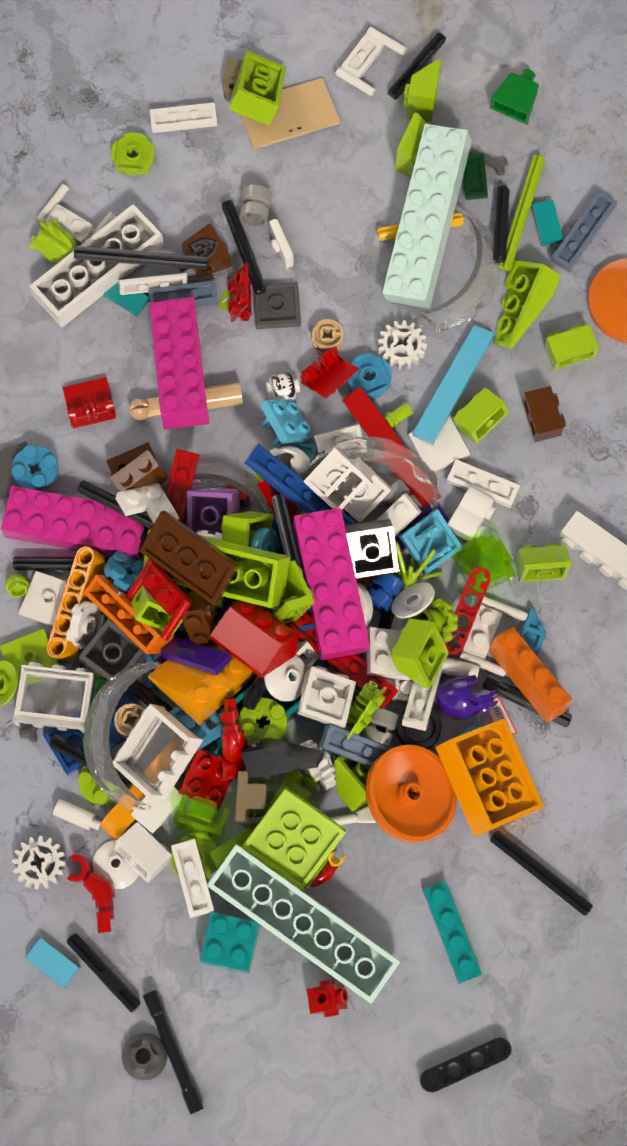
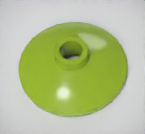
(8, 681)

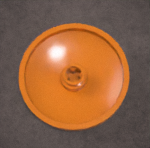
(609, 300)
(410, 794)

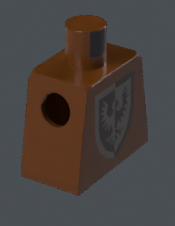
(207, 244)

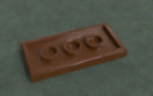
(189, 557)

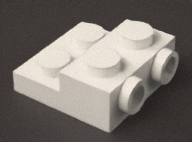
(326, 696)

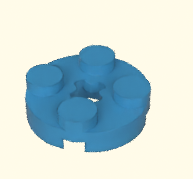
(373, 365)
(35, 455)
(123, 570)

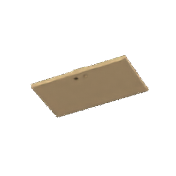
(300, 106)

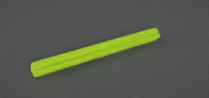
(522, 210)

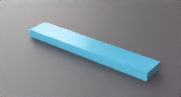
(453, 385)

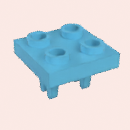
(286, 422)
(430, 534)

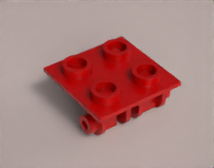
(240, 295)
(329, 375)
(89, 403)
(205, 779)

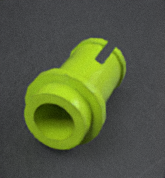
(398, 415)

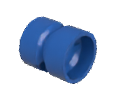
(383, 589)

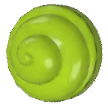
(17, 585)

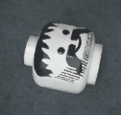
(282, 387)

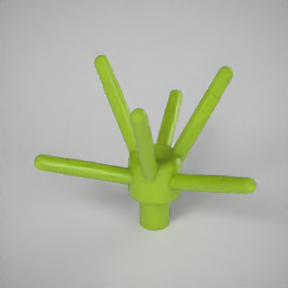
(410, 577)

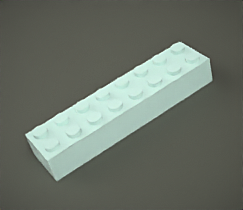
(427, 216)
(304, 923)

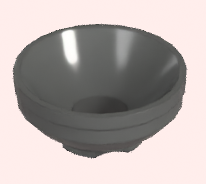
(156, 1063)

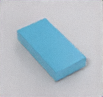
(52, 963)

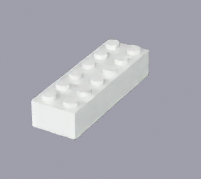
(78, 283)

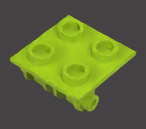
(362, 709)

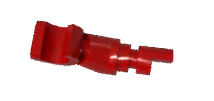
(232, 741)
(100, 889)

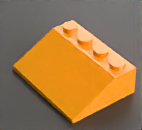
(198, 691)
(489, 777)

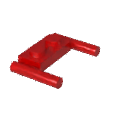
(165, 592)

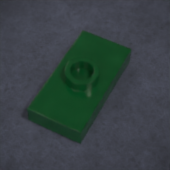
(475, 177)

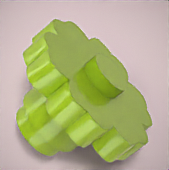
(441, 613)

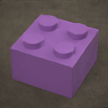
(209, 506)

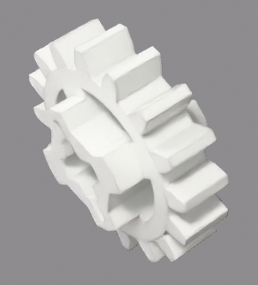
(402, 335)
(324, 773)
(28, 866)

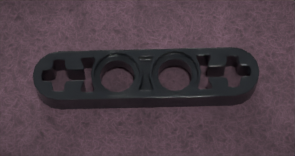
(466, 1067)

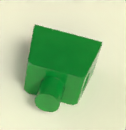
(516, 96)

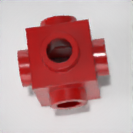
(327, 998)

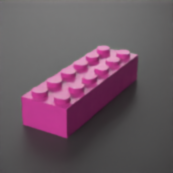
(179, 363)
(69, 523)
(332, 579)

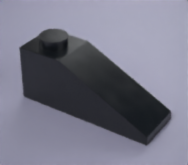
(276, 757)

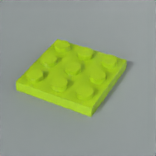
(294, 838)

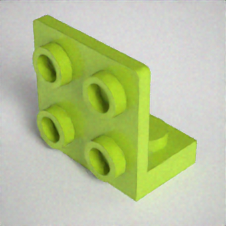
(297, 596)

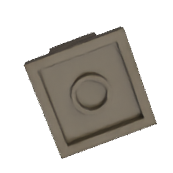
(252, 799)

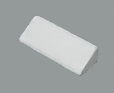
(143, 284)

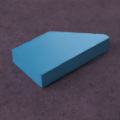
(533, 631)

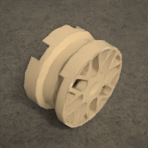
(327, 335)
(127, 718)

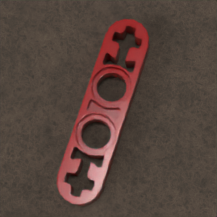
(470, 612)

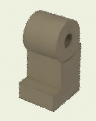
(231, 72)

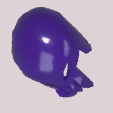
(459, 701)

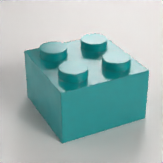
(230, 942)

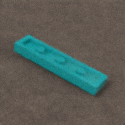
(452, 932)

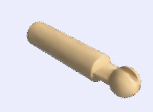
(217, 397)

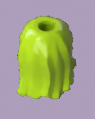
(53, 241)

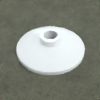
(413, 600)
(278, 682)
(102, 864)

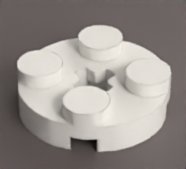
(84, 624)

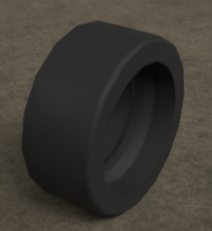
(428, 743)

